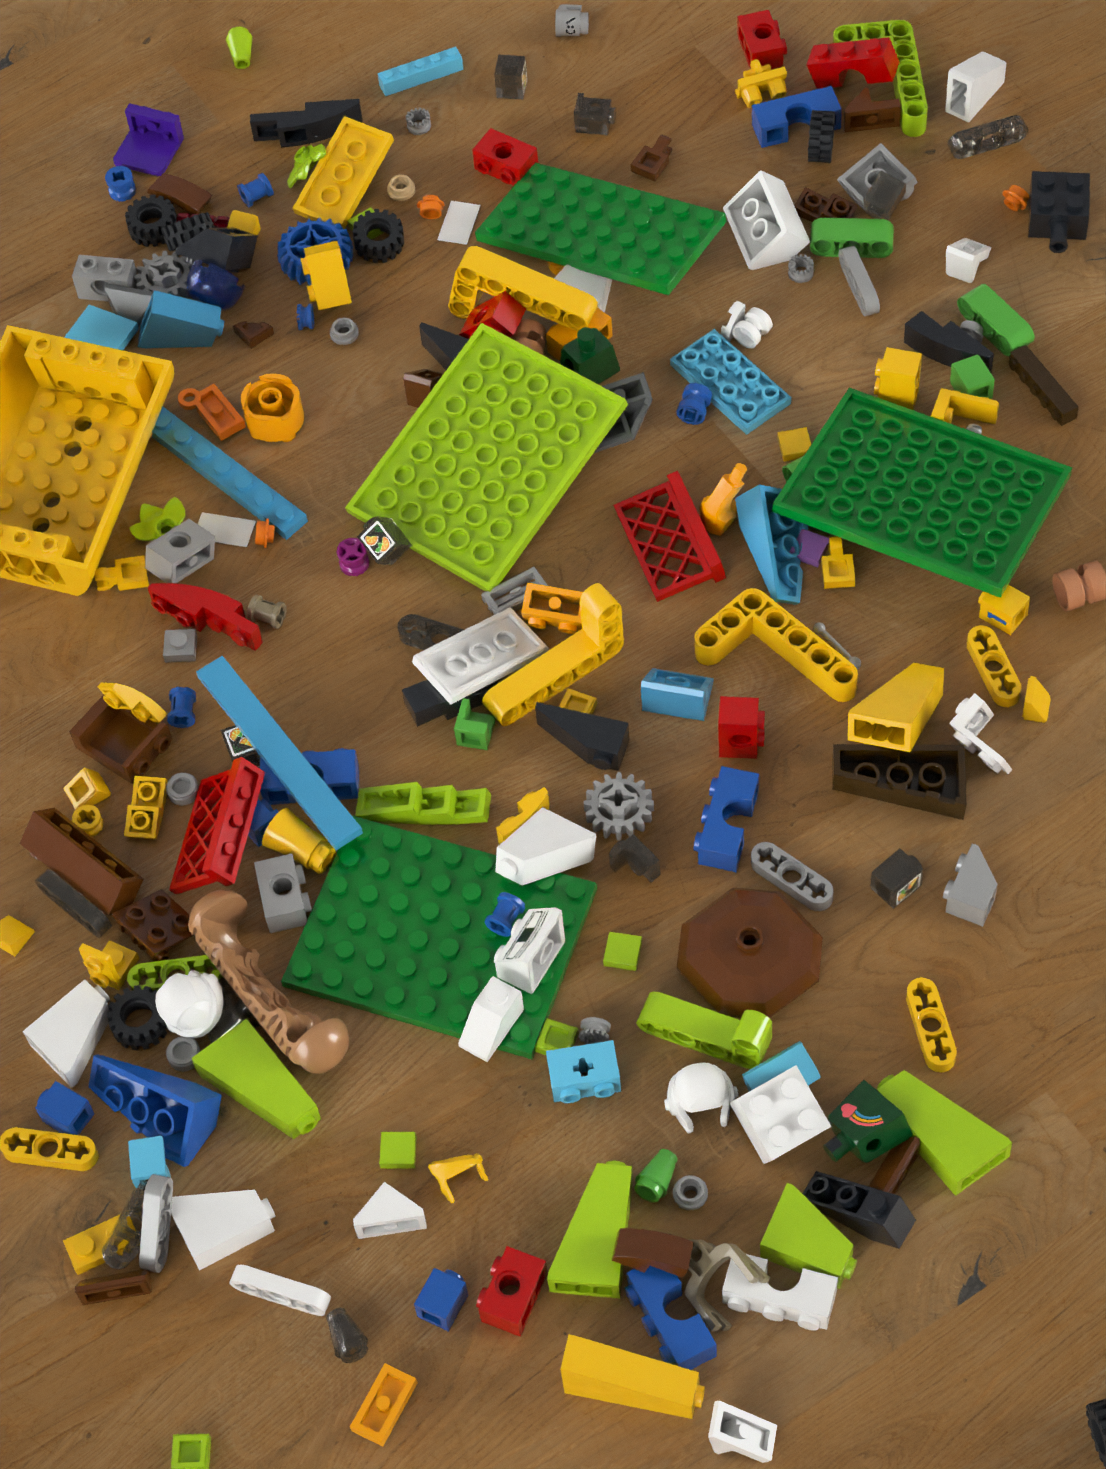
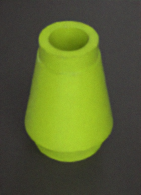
(240, 45)

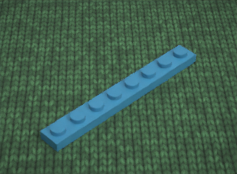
(227, 474)

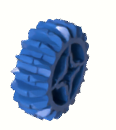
(307, 235)

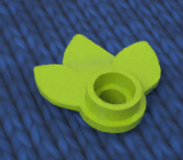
(304, 161)
(158, 521)

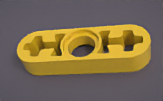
(993, 678)
(926, 1038)
(74, 1143)

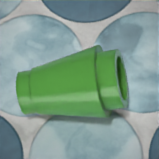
(655, 1178)

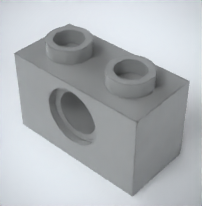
(94, 272)
(180, 552)
(285, 910)

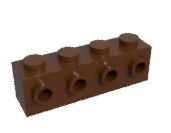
(80, 861)

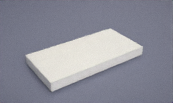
(479, 655)

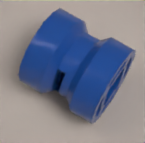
(694, 403)

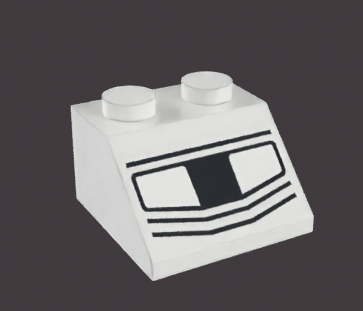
(531, 948)

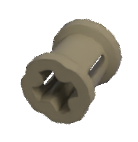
(266, 611)

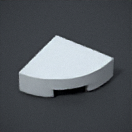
(738, 313)

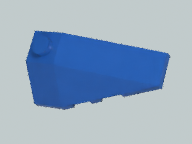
(158, 1105)

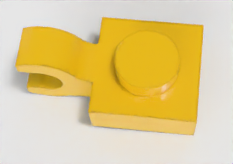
(837, 568)
(127, 573)

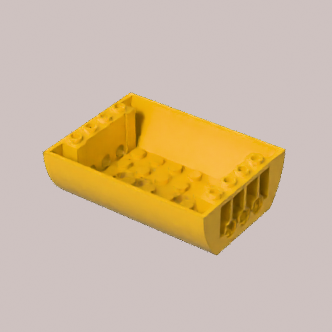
(44, 397)

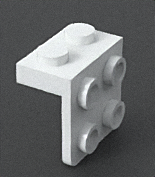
(969, 721)

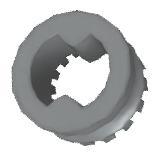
(414, 115)
(801, 261)
(594, 1030)

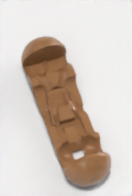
(299, 1035)

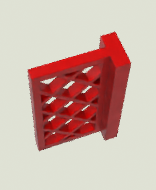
(695, 534)
(229, 834)

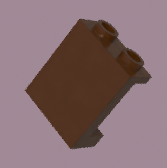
(120, 739)

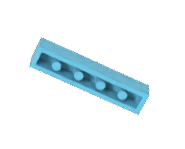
(420, 71)

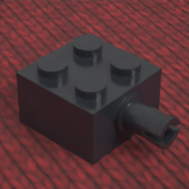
(1059, 207)

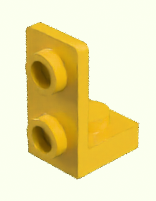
(964, 405)
(110, 965)

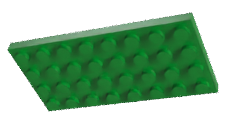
(601, 228)

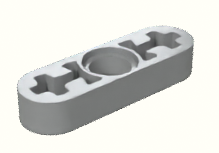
(859, 281)
(785, 863)
(156, 1223)

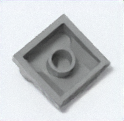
(862, 175)

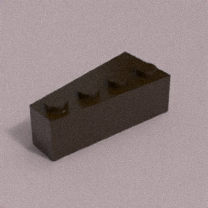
(923, 779)

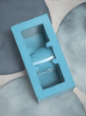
(568, 1063)

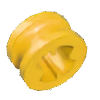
(90, 812)

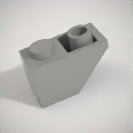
(973, 889)

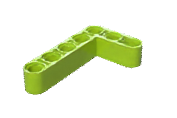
(908, 78)

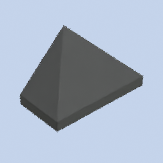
(128, 302)

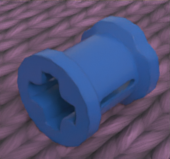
(255, 190)
(181, 707)
(505, 914)

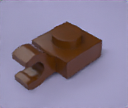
(652, 161)

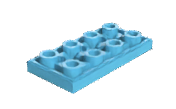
(103, 328)
(736, 383)

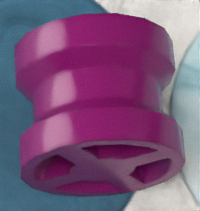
(352, 549)

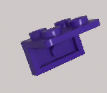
(151, 140)

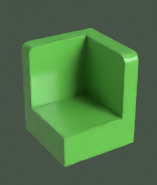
(972, 377)
(473, 728)

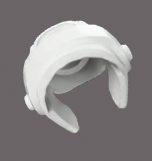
(190, 1003)
(699, 1089)

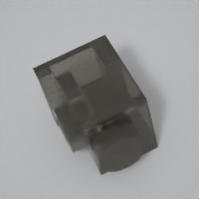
(593, 115)

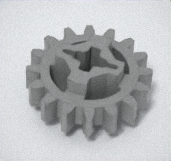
(164, 274)
(618, 805)

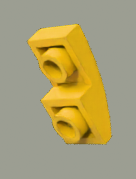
(125, 697)
(527, 807)
(146, 808)

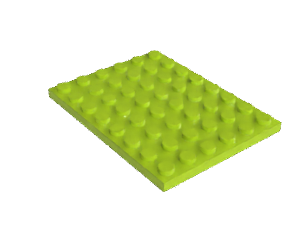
(488, 456)

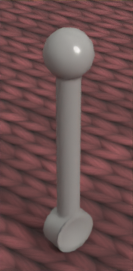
(819, 628)

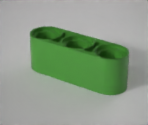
(870, 236)
(999, 321)

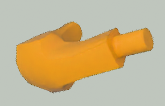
(720, 508)

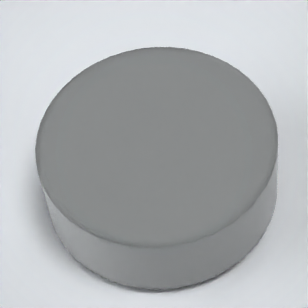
(182, 788)
(180, 1053)

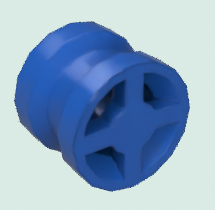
(120, 183)

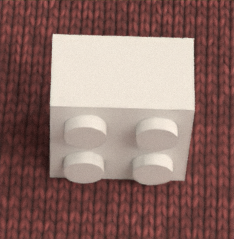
(780, 1114)

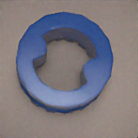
(306, 316)

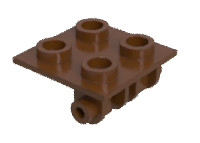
(154, 924)

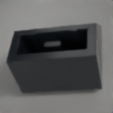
(223, 247)

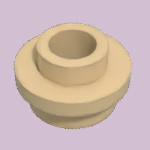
(401, 188)

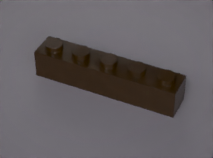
(1043, 385)

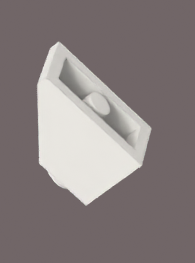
(491, 1018)

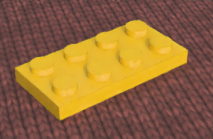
(343, 172)

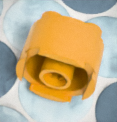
(272, 408)

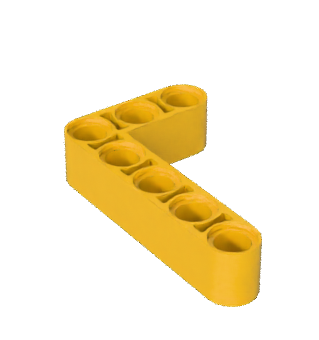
(538, 293)
(779, 639)
(563, 664)

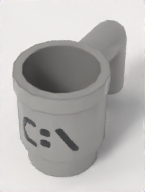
(571, 21)

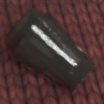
(346, 1336)

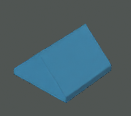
(676, 694)

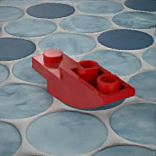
(202, 607)

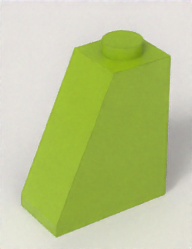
(806, 1239)

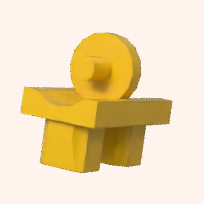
(761, 79)

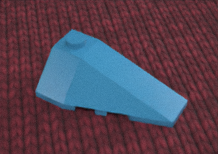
(770, 542)

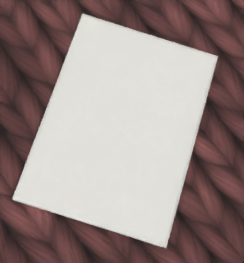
(458, 222)
(228, 529)

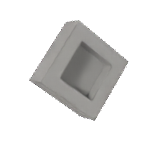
(180, 645)

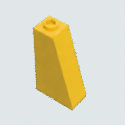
(898, 709)
(629, 1378)

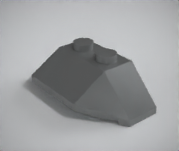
(639, 399)

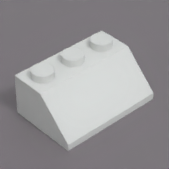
(765, 222)

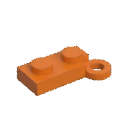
(214, 410)

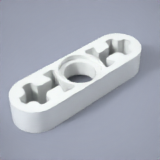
(280, 1290)

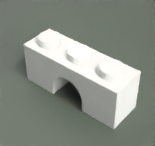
(806, 1303)

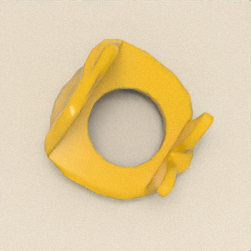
(450, 1167)

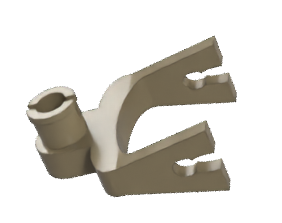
(703, 1263)

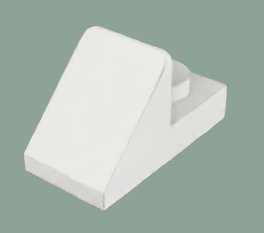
(964, 258)
(741, 1432)

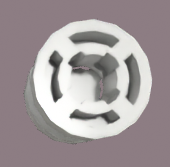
(749, 330)

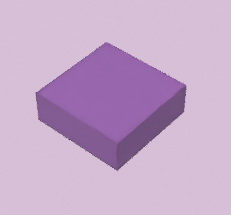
(813, 547)

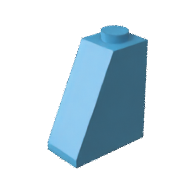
(179, 322)

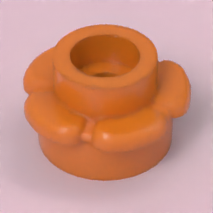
(1016, 198)
(430, 207)
(264, 533)

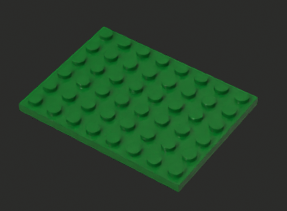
(923, 491)
(409, 937)

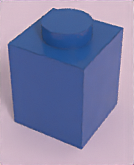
(64, 1109)
(441, 1298)

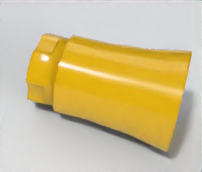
(292, 836)

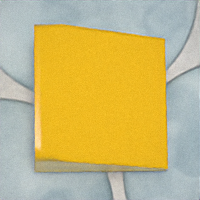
(244, 221)
(1036, 701)
(87, 788)
(13, 935)

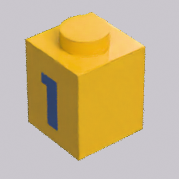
(1004, 612)

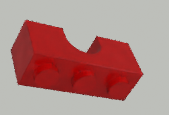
(871, 57)

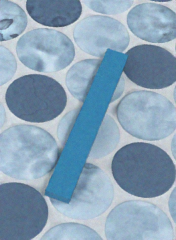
(279, 753)

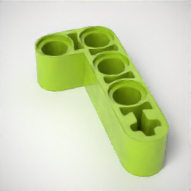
(707, 1031)

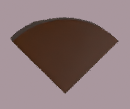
(253, 333)

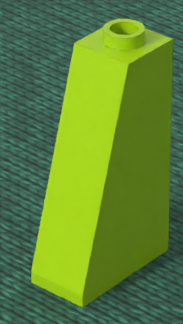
(257, 1079)
(951, 1138)
(587, 1249)

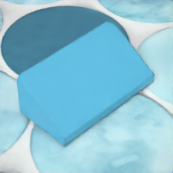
(780, 1063)

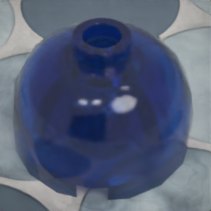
(213, 286)

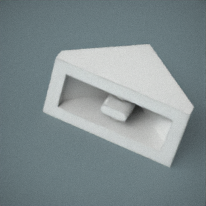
(388, 1214)

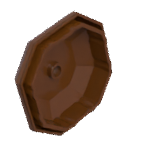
(743, 976)

